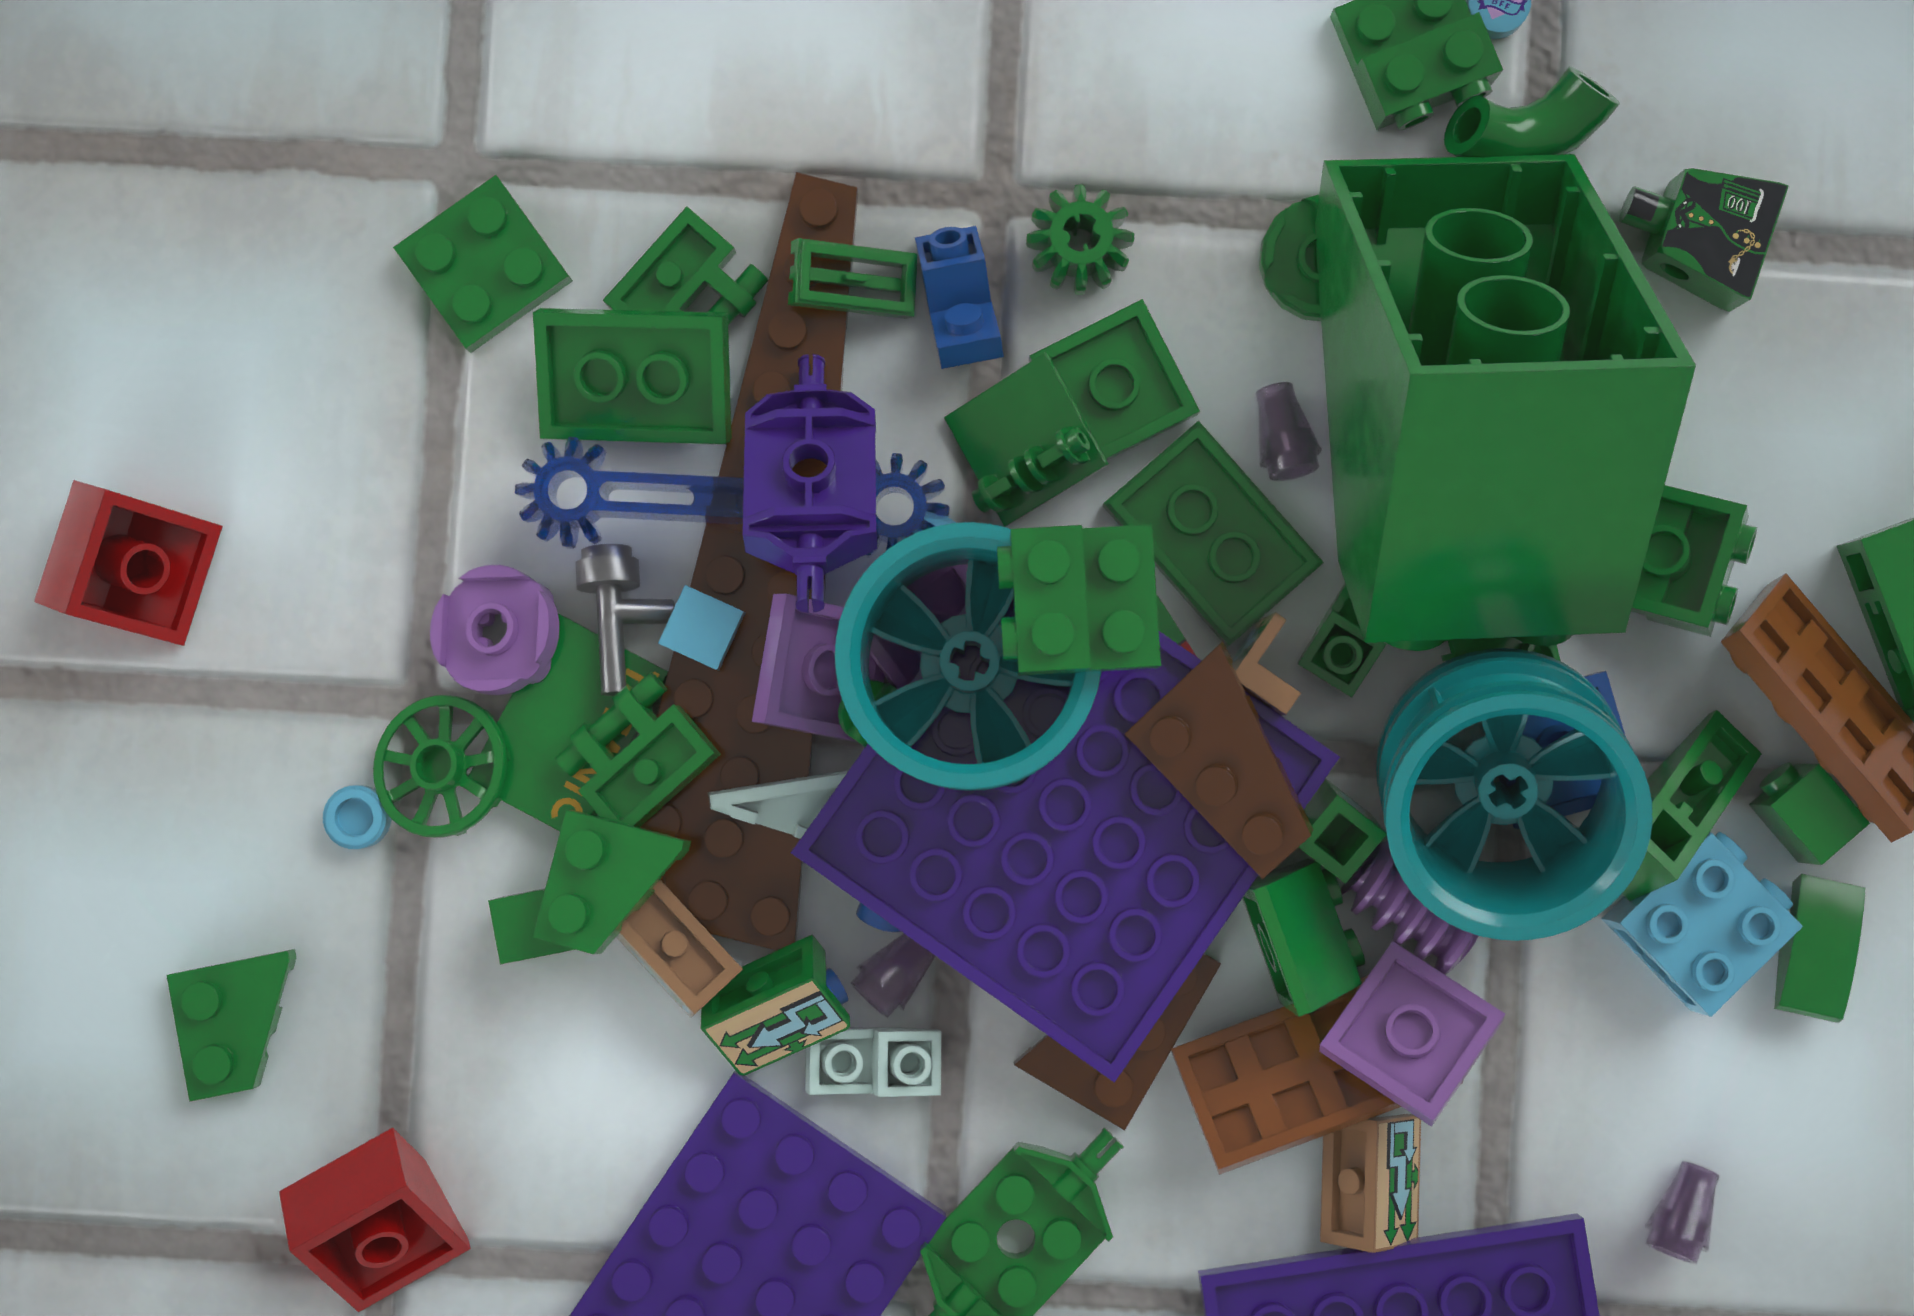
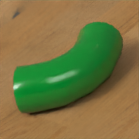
(1546, 126)

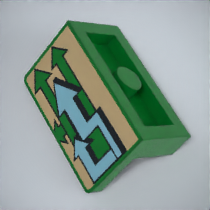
(774, 1008)

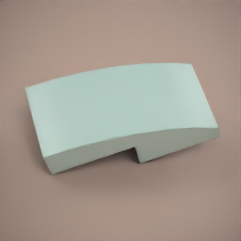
(876, 1062)

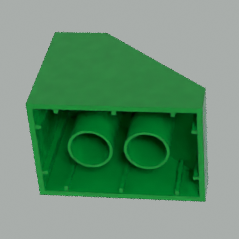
(1490, 398)

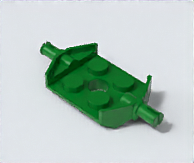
(1031, 1185)

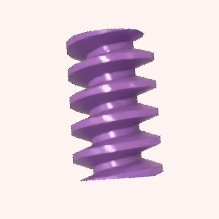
(1381, 885)

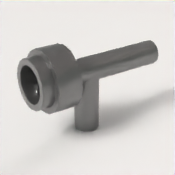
(608, 572)

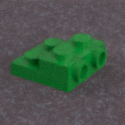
(1415, 56)
(1692, 561)
(1080, 599)

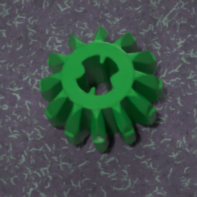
(1080, 214)

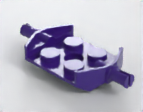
(819, 519)

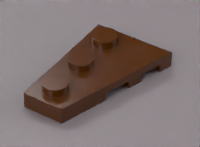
(1220, 760)
(1120, 1099)

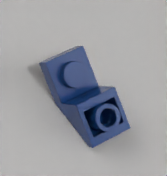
(958, 296)

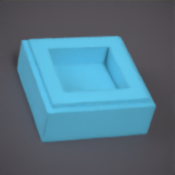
(701, 627)

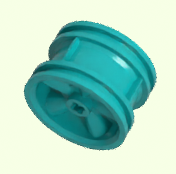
(896, 721)
(1571, 867)

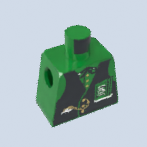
(1708, 232)

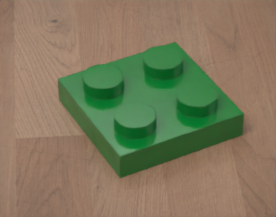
(482, 264)
(1122, 379)

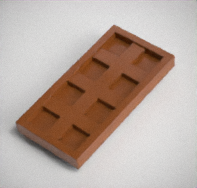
(1829, 702)
(1270, 1087)

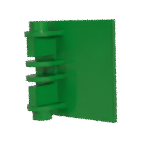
(1025, 441)

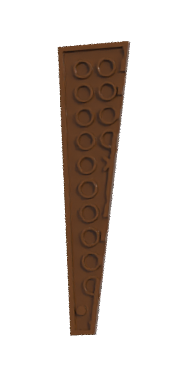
(740, 873)

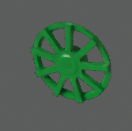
(442, 766)

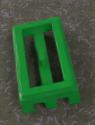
(803, 274)

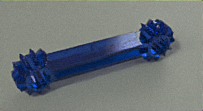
(714, 497)

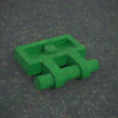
(681, 267)
(648, 769)

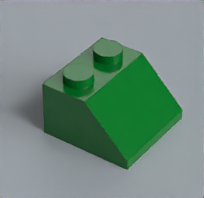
(1303, 937)

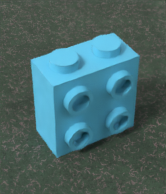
(1707, 926)

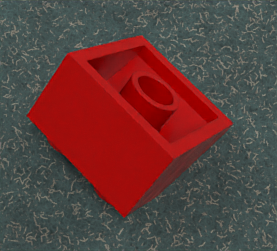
(127, 563)
(372, 1221)

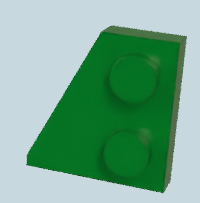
(600, 878)
(227, 1020)

